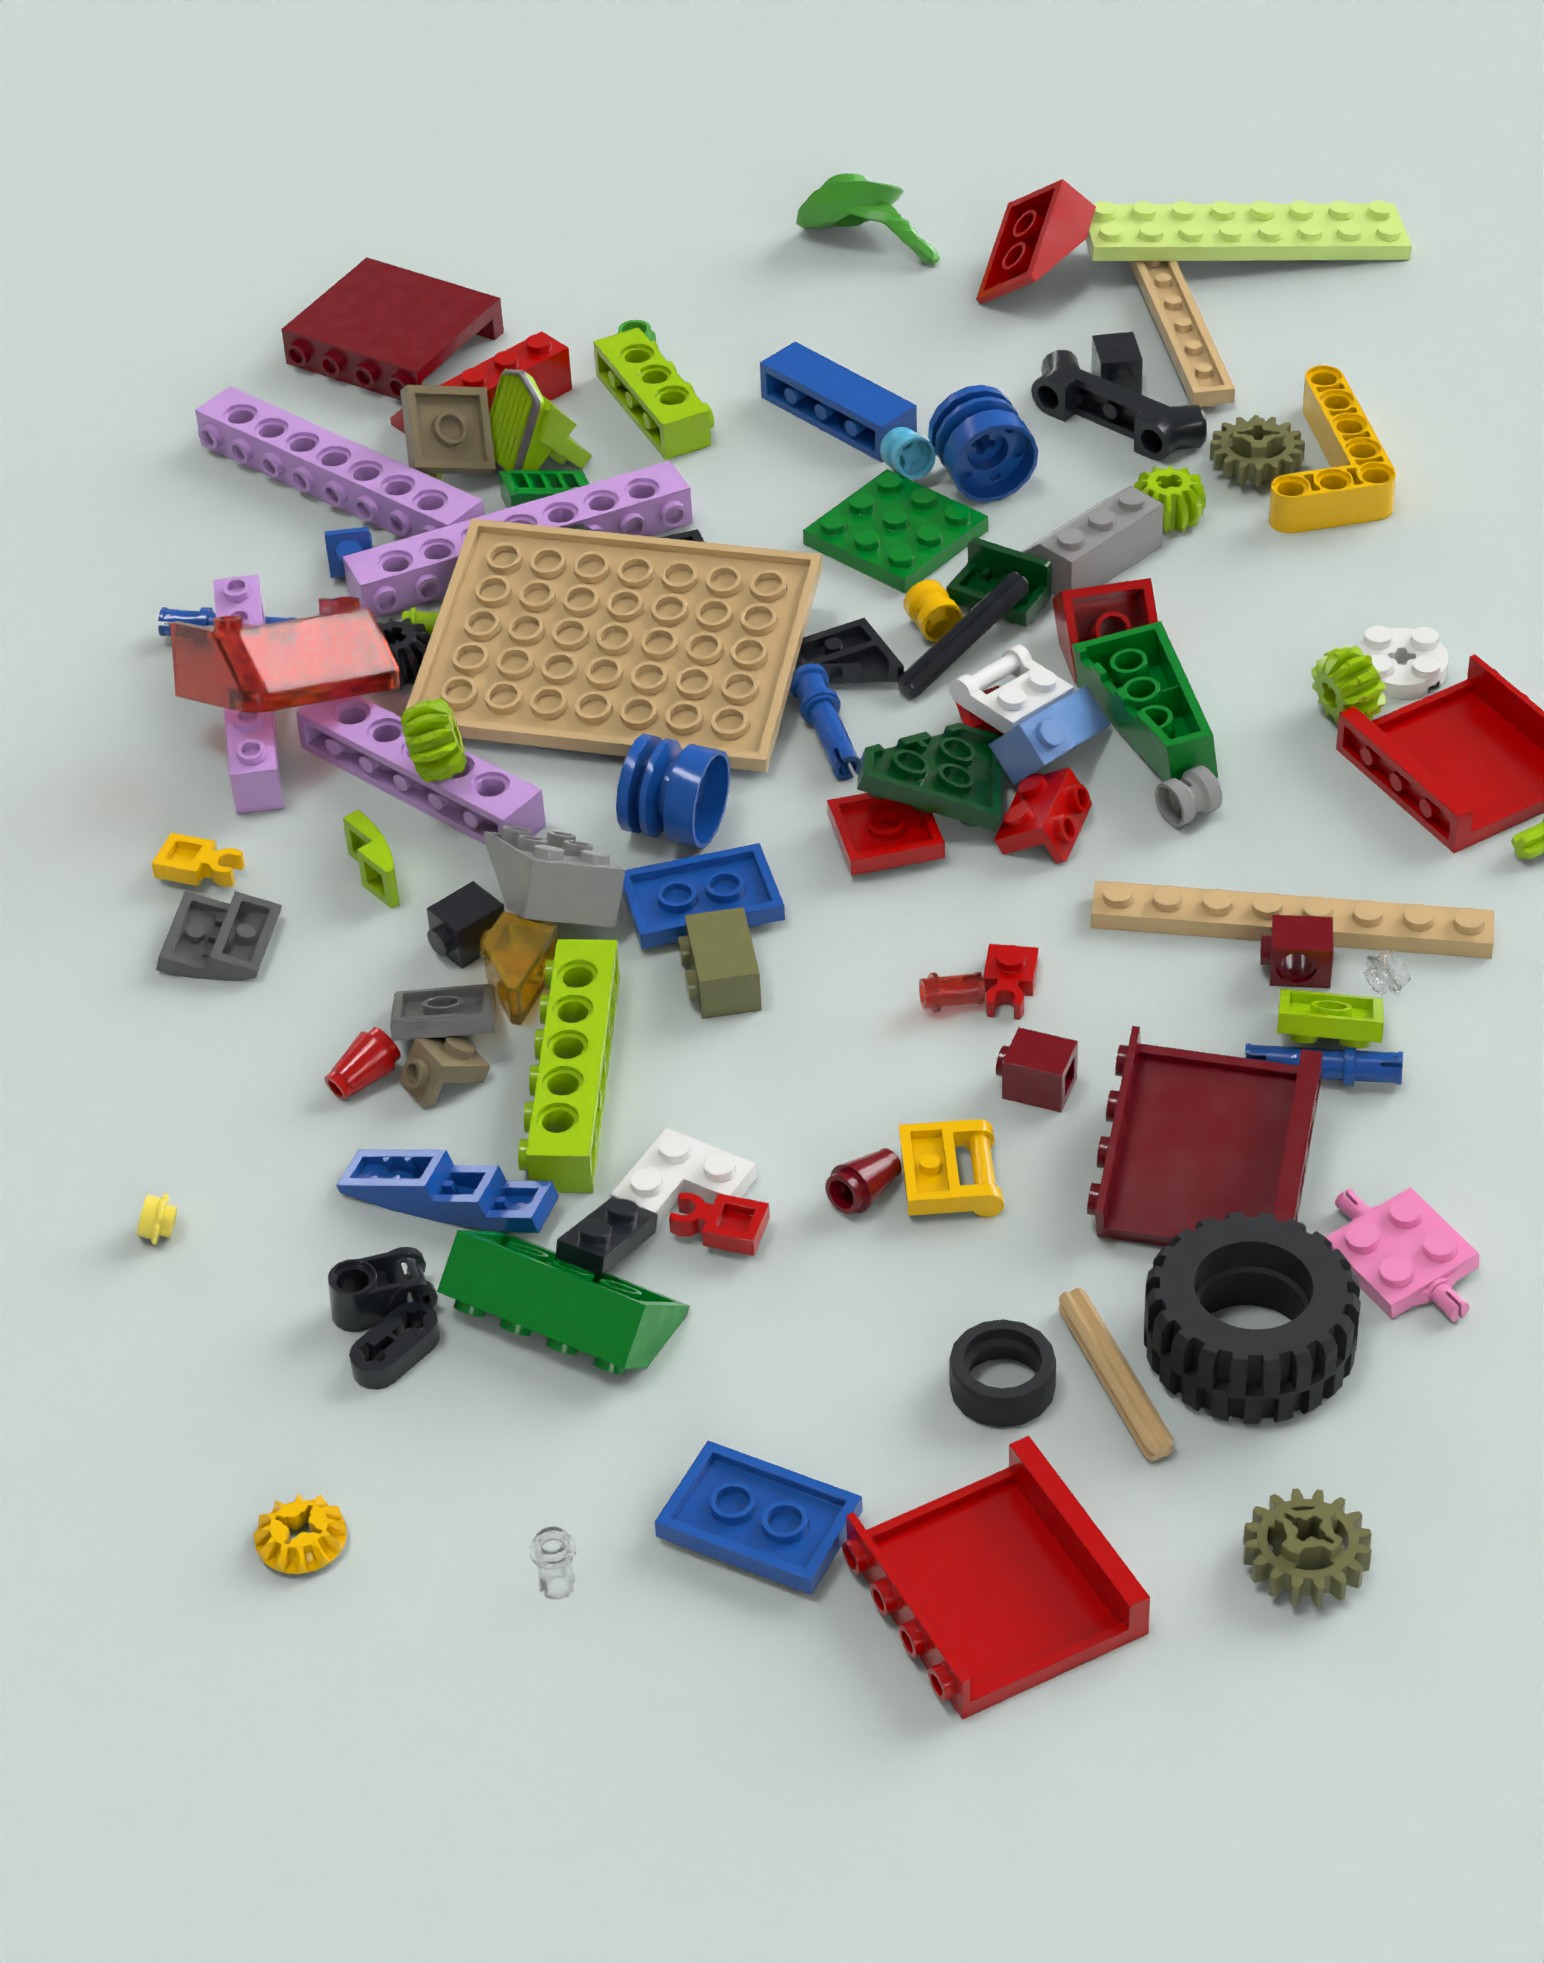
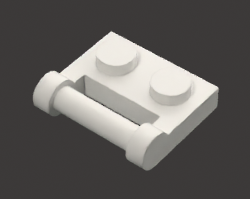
(1015, 701)

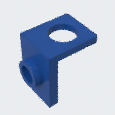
(343, 543)

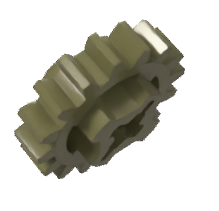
(1256, 450)
(1307, 1547)

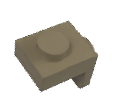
(440, 1062)

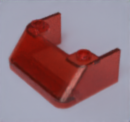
(283, 661)

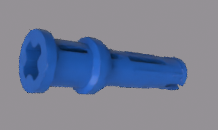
(820, 708)

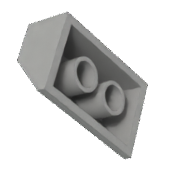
(1102, 540)

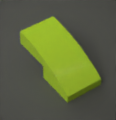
(374, 857)

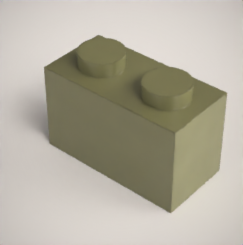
(721, 962)

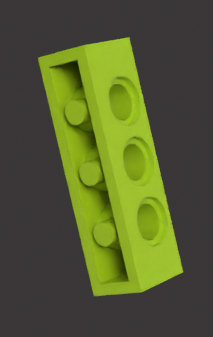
(653, 393)

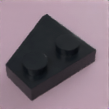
(851, 654)

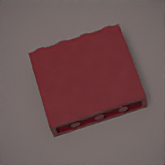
(388, 327)
(1202, 1140)

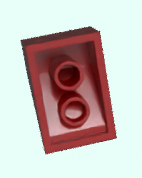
(1035, 237)

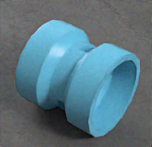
(912, 461)

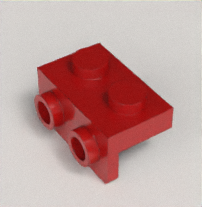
(1046, 812)

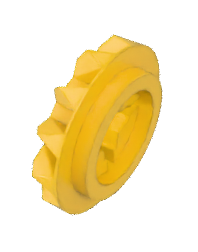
(308, 1550)

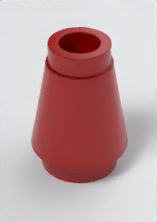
(364, 1062)

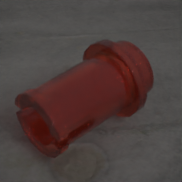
(951, 990)

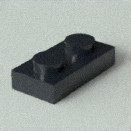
(606, 1235)

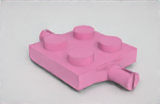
(1404, 1253)

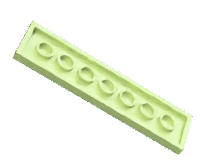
(1247, 232)

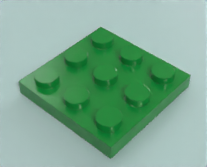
(895, 530)

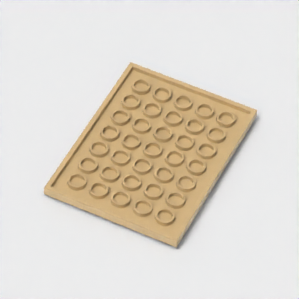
(618, 638)

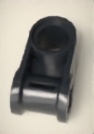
(375, 1285)

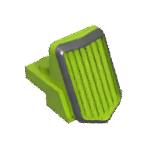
(530, 426)

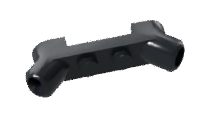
(1154, 426)

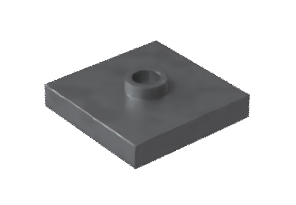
(443, 1012)

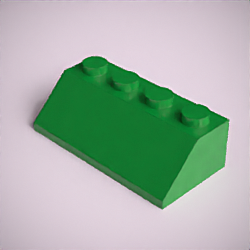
(561, 1301)

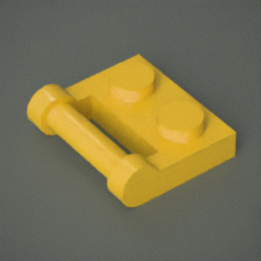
(932, 1168)

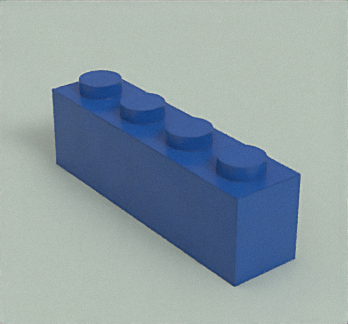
(834, 398)

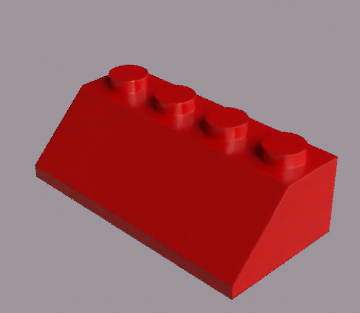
(537, 355)

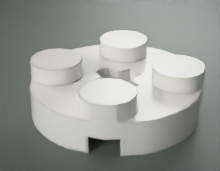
(1418, 648)

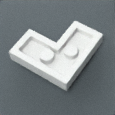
(683, 1165)

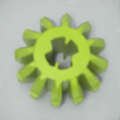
(1179, 492)
(1348, 680)
(433, 740)

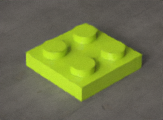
(1330, 1015)

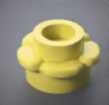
(156, 1218)

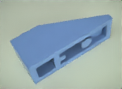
(1049, 734)

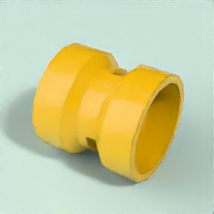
(931, 609)

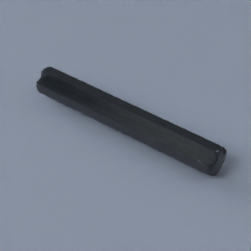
(962, 635)

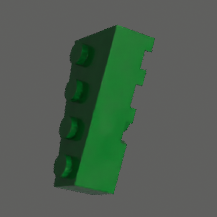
(1147, 698)

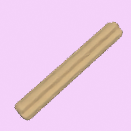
(1116, 1375)

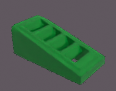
(529, 485)

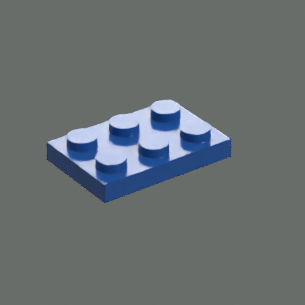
(720, 880)
(758, 1517)

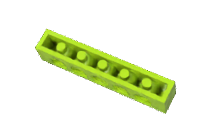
(572, 1065)

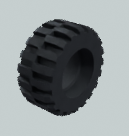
(1244, 1369)

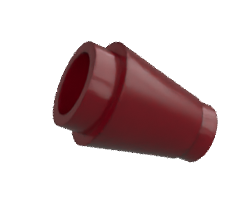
(861, 1181)

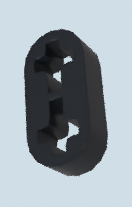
(391, 1342)

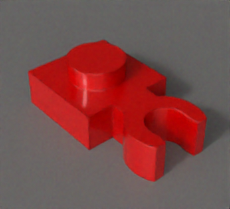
(1009, 977)
(727, 1224)

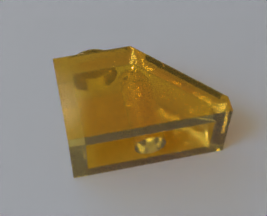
(516, 961)

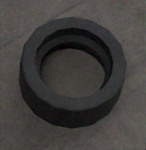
(1002, 1405)

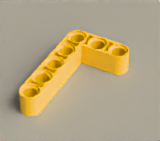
(1360, 476)

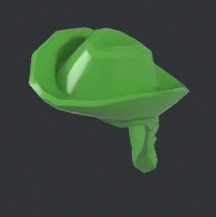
(851, 201)

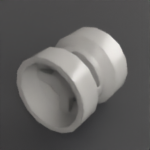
(1192, 794)

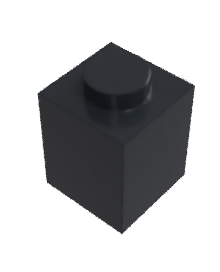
(1118, 359)
(460, 922)

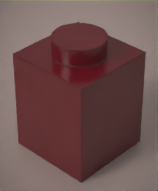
(1038, 1069)

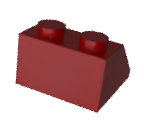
(1101, 611)

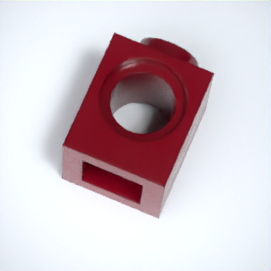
(1299, 951)

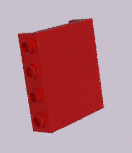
(1456, 759)
(1000, 1583)

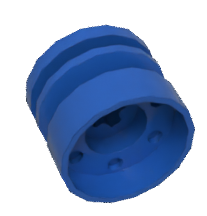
(983, 443)
(673, 790)

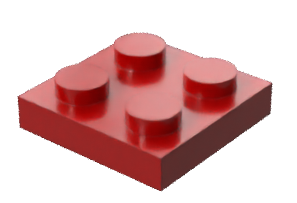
(883, 833)

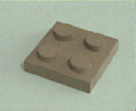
(448, 429)

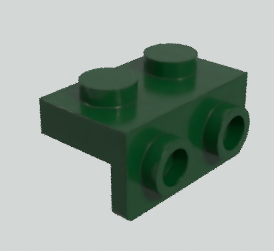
(989, 565)

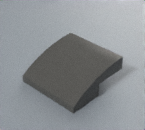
(218, 938)

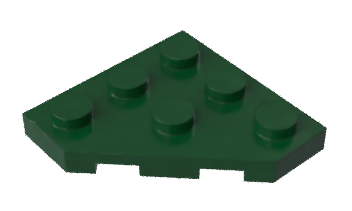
(939, 774)

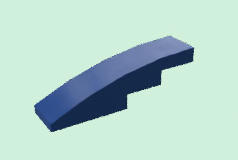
(435, 1189)

